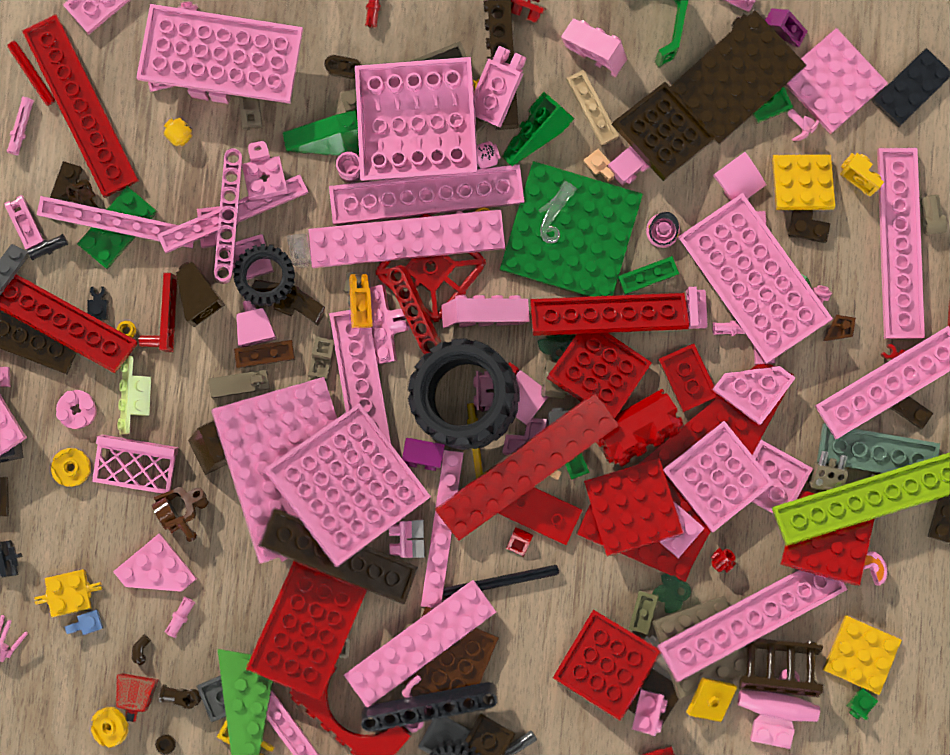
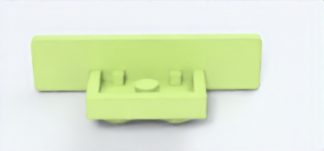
(134, 396)

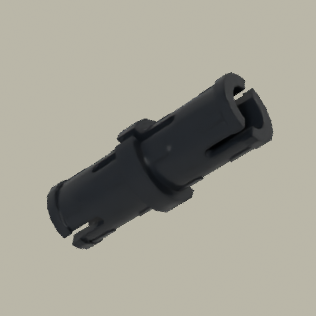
(47, 247)

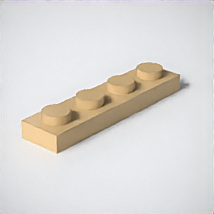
(592, 107)

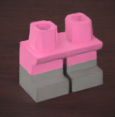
(407, 530)

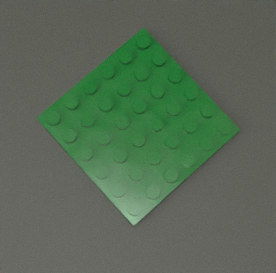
(592, 231)

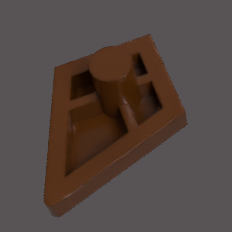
(840, 328)

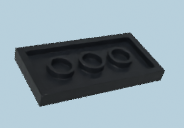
(912, 87)

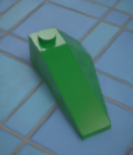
(544, 123)
(326, 136)

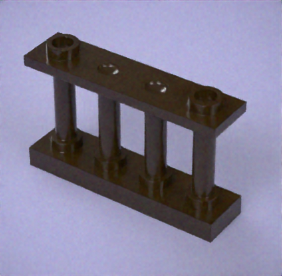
(790, 684)

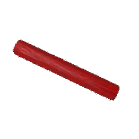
(31, 73)

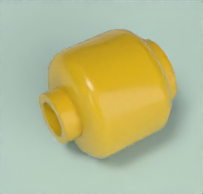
(177, 131)

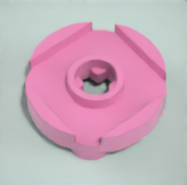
(65, 411)

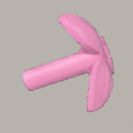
(807, 124)

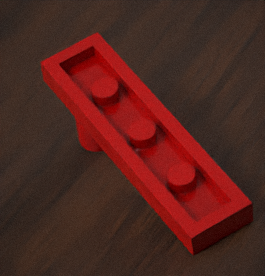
(168, 311)

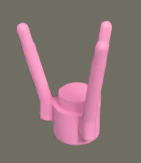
(4, 652)

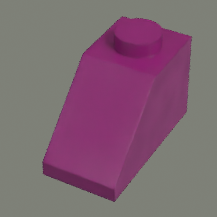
(786, 26)

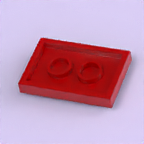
(688, 377)

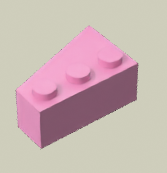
(595, 44)

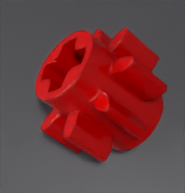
(723, 560)

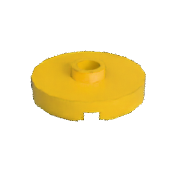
(61, 463)
(102, 730)

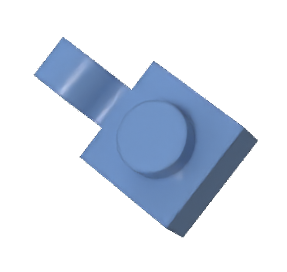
(87, 623)

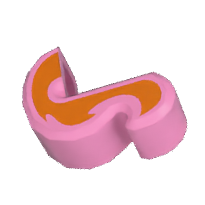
(877, 567)

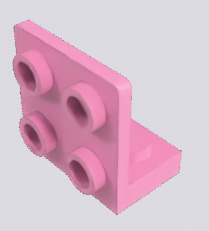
(648, 713)

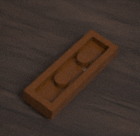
(264, 354)

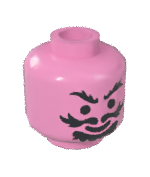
(487, 155)

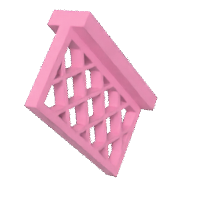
(138, 447)

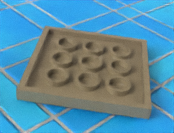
(722, 670)

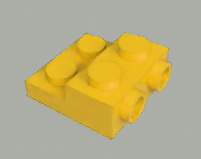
(857, 172)

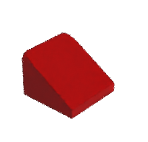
(519, 541)

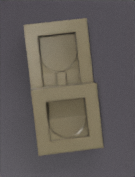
(321, 358)

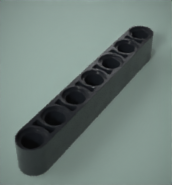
(438, 709)

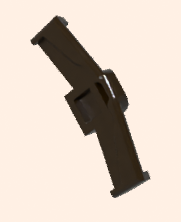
(296, 300)

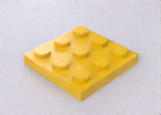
(803, 182)
(862, 654)

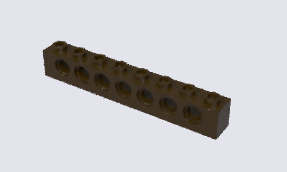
(506, 41)

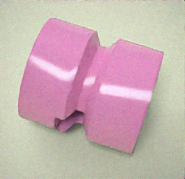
(348, 166)

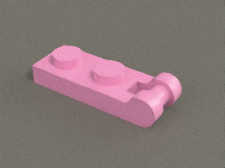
(24, 222)

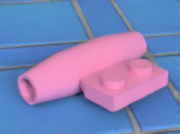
(775, 716)

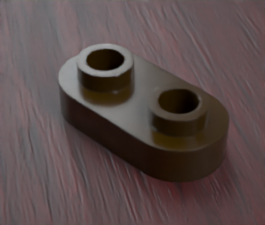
(344, 66)

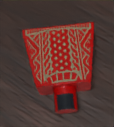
(134, 694)

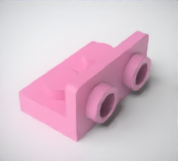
(696, 308)

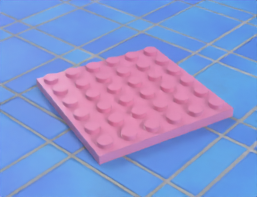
(347, 484)

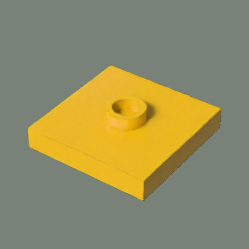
(711, 699)

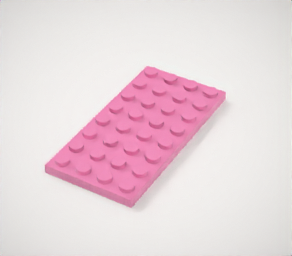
(220, 53)
(755, 278)

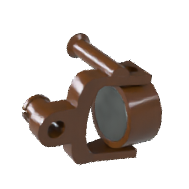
(167, 515)

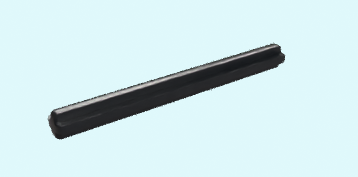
(506, 580)

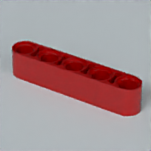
(415, 300)

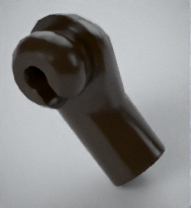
(137, 650)

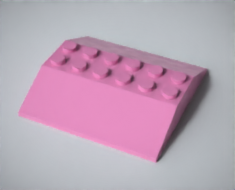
(416, 119)

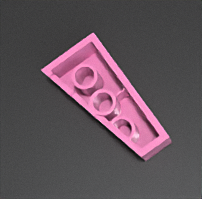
(485, 311)

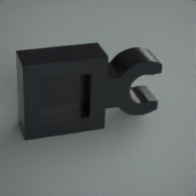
(98, 307)

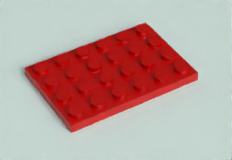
(306, 630)

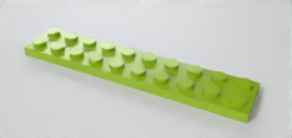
(864, 499)

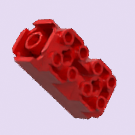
(640, 426)

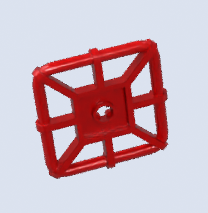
(434, 279)

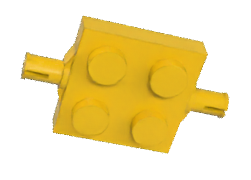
(68, 593)

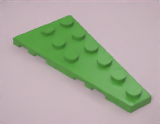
(245, 702)

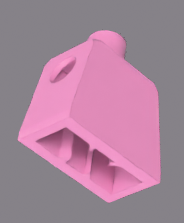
(253, 326)

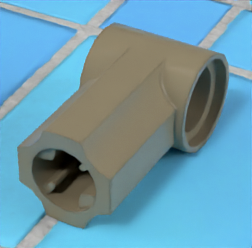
(933, 219)

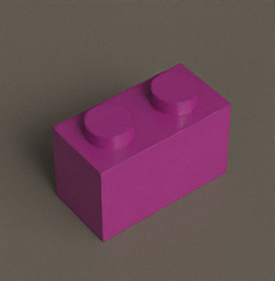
(423, 453)

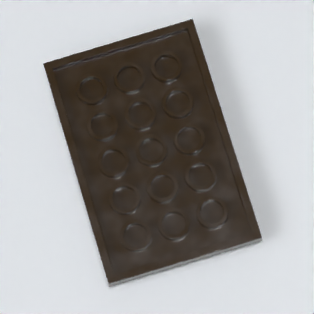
(738, 76)

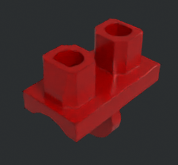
(535, 10)

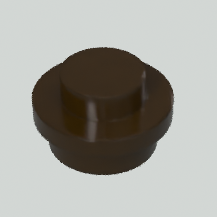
(165, 744)

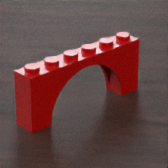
(382, 743)

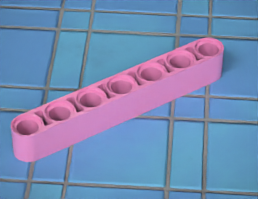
(228, 206)

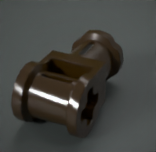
(83, 195)
(179, 696)

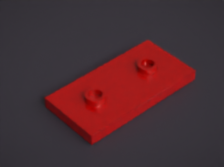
(544, 514)

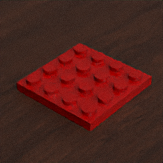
(600, 366)
(633, 507)
(833, 554)
(607, 665)

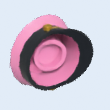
(663, 229)

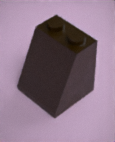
(196, 294)
(208, 448)

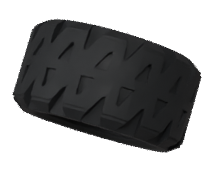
(429, 373)

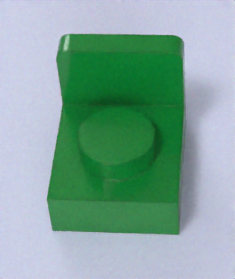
(861, 704)

